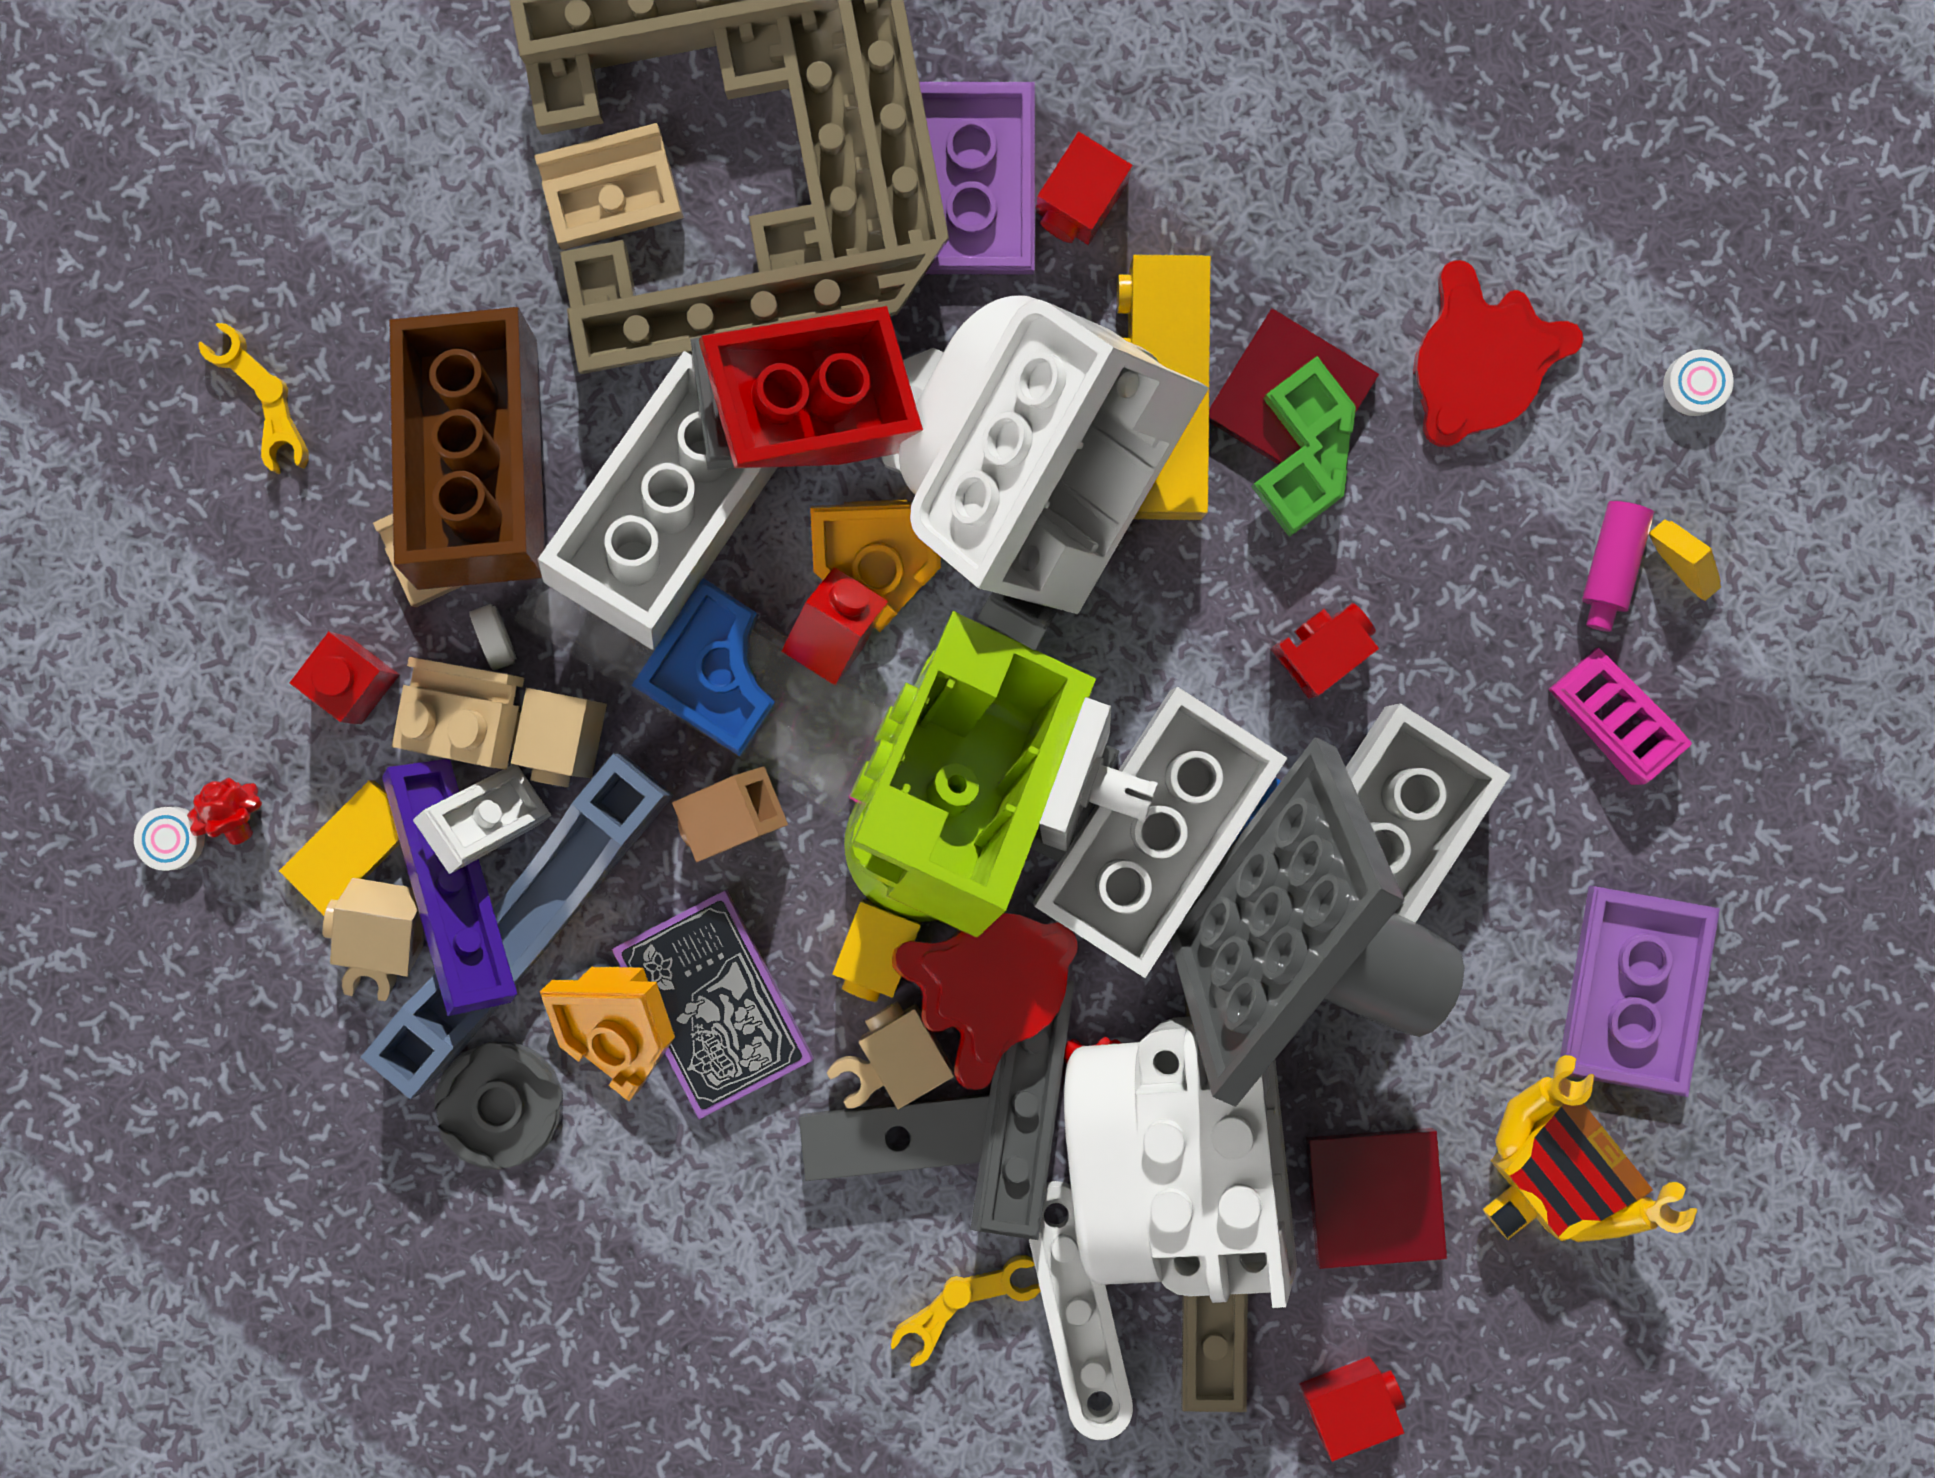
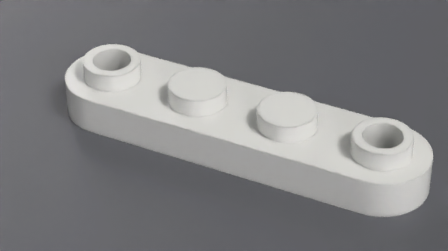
(1080, 1325)

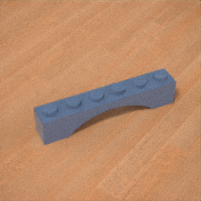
(532, 913)

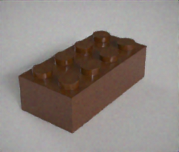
(466, 448)

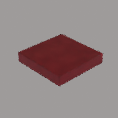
(1271, 358)
(1376, 1198)

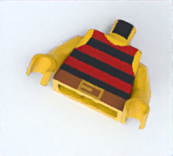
(1572, 1170)

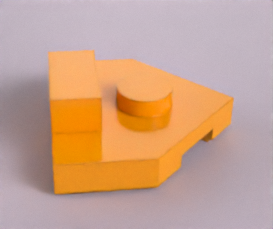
(874, 547)
(611, 1021)

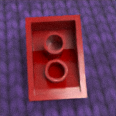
(812, 390)

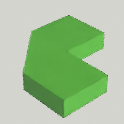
(1321, 423)

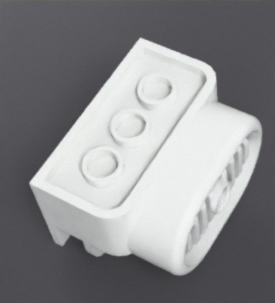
(1039, 448)
(1173, 1177)

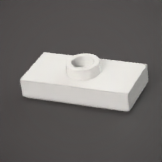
(481, 818)

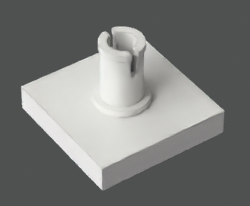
(1086, 780)

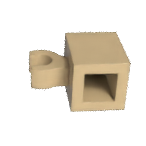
(557, 736)
(374, 933)
(900, 1056)

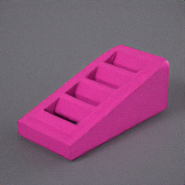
(1619, 752)

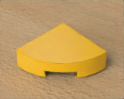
(1687, 557)

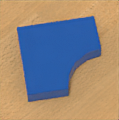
(706, 670)

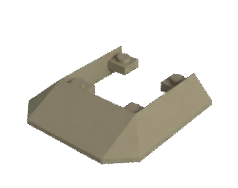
(861, 139)

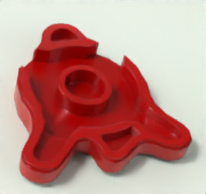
(1482, 359)
(990, 987)

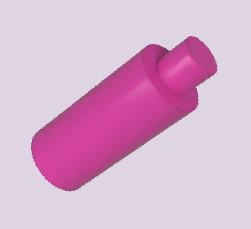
(1616, 562)

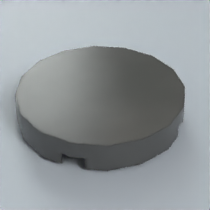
(514, 1088)

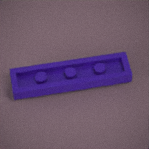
(452, 906)

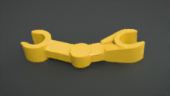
(272, 392)
(956, 1295)

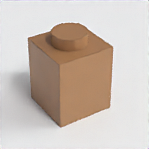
(729, 813)

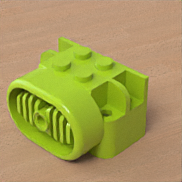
(962, 778)

